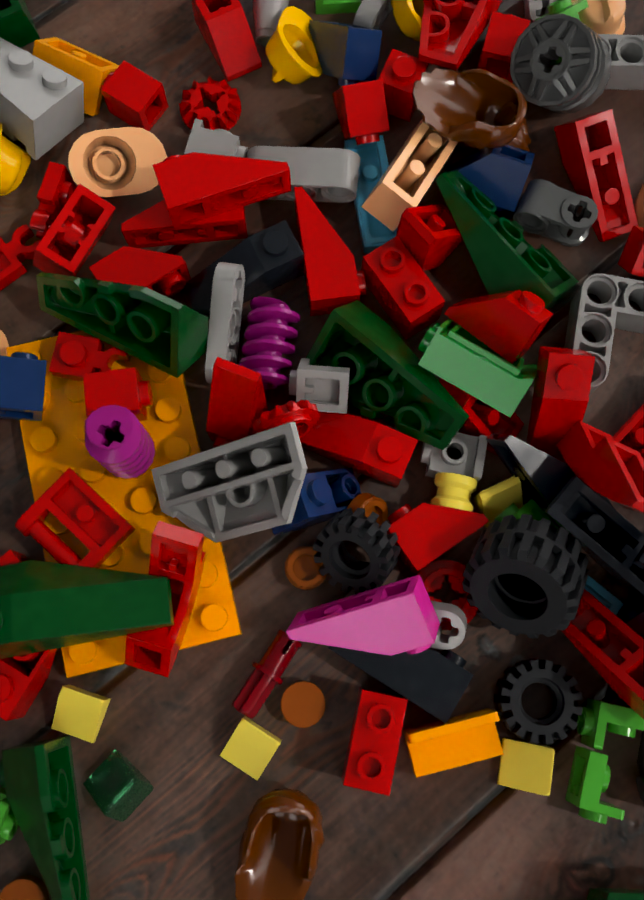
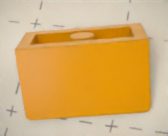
(80, 64)
(454, 743)

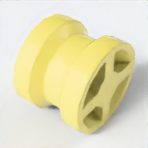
(454, 491)

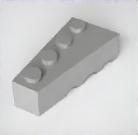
(37, 100)

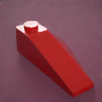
(452, 29)

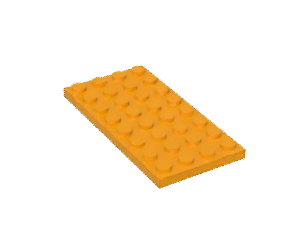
(60, 444)

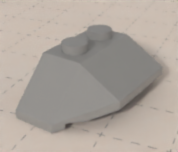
(236, 485)

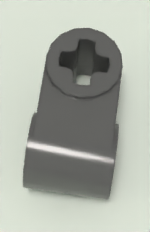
(552, 212)

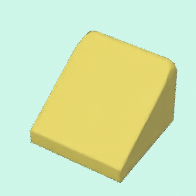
(498, 497)
(79, 713)
(250, 748)
(526, 766)

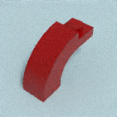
(178, 556)

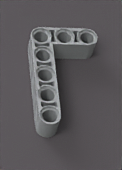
(603, 318)

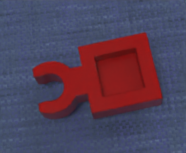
(52, 195)
(14, 254)
(81, 355)

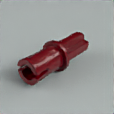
(266, 674)

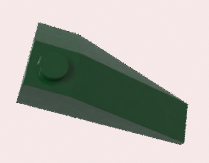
(499, 247)
(128, 319)
(387, 376)
(71, 605)
(46, 807)

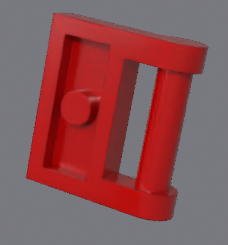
(83, 514)

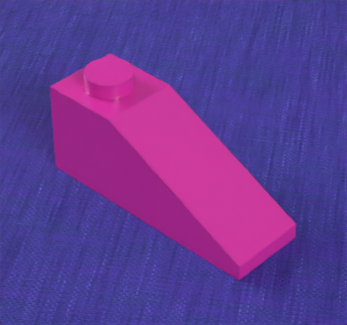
(375, 621)

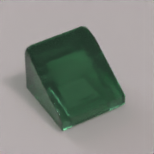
(118, 786)

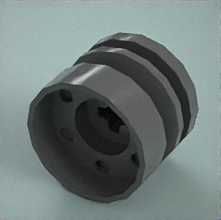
(581, 73)

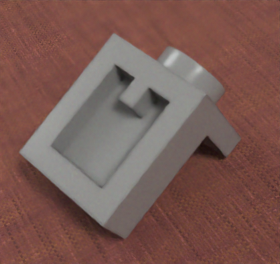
(321, 386)

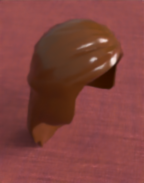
(470, 106)
(279, 847)

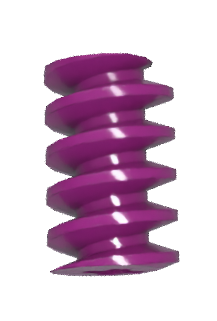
(267, 340)
(119, 441)

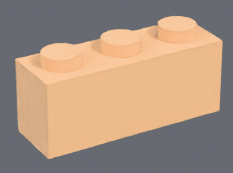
(408, 175)

